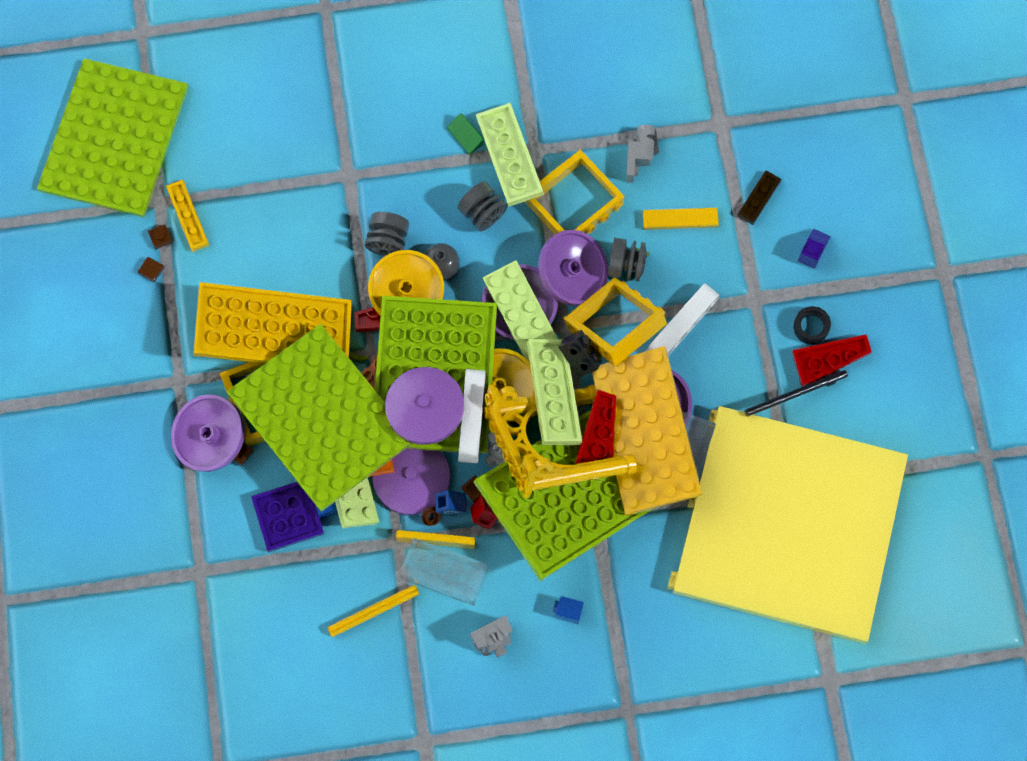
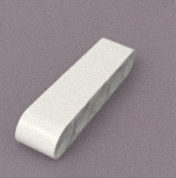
(686, 319)
(472, 416)

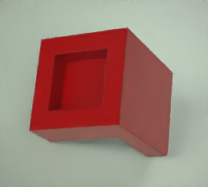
(483, 514)

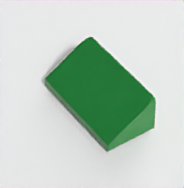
(465, 134)

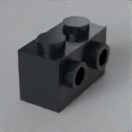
(580, 353)

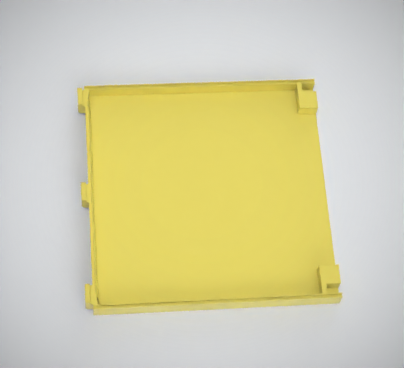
(791, 525)

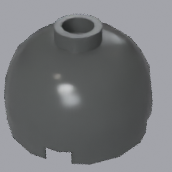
(445, 258)

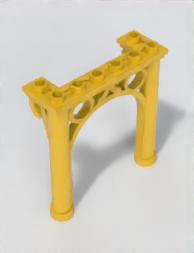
(505, 406)

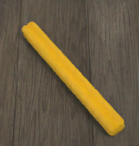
(373, 610)

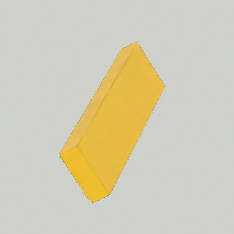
(187, 215)
(680, 218)
(437, 539)

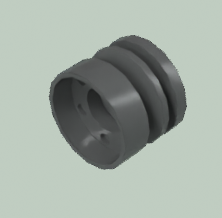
(482, 206)
(386, 233)
(627, 259)

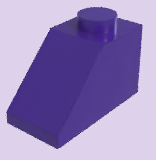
(813, 248)

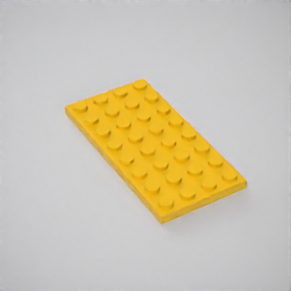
(262, 323)
(650, 429)

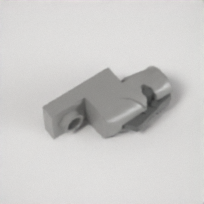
(641, 150)

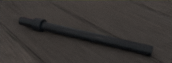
(827, 380)

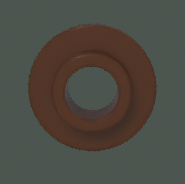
(433, 520)

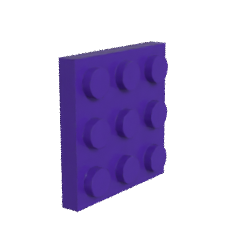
(286, 516)

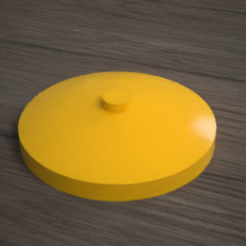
(405, 275)
(514, 371)

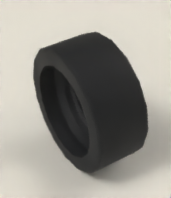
(814, 311)

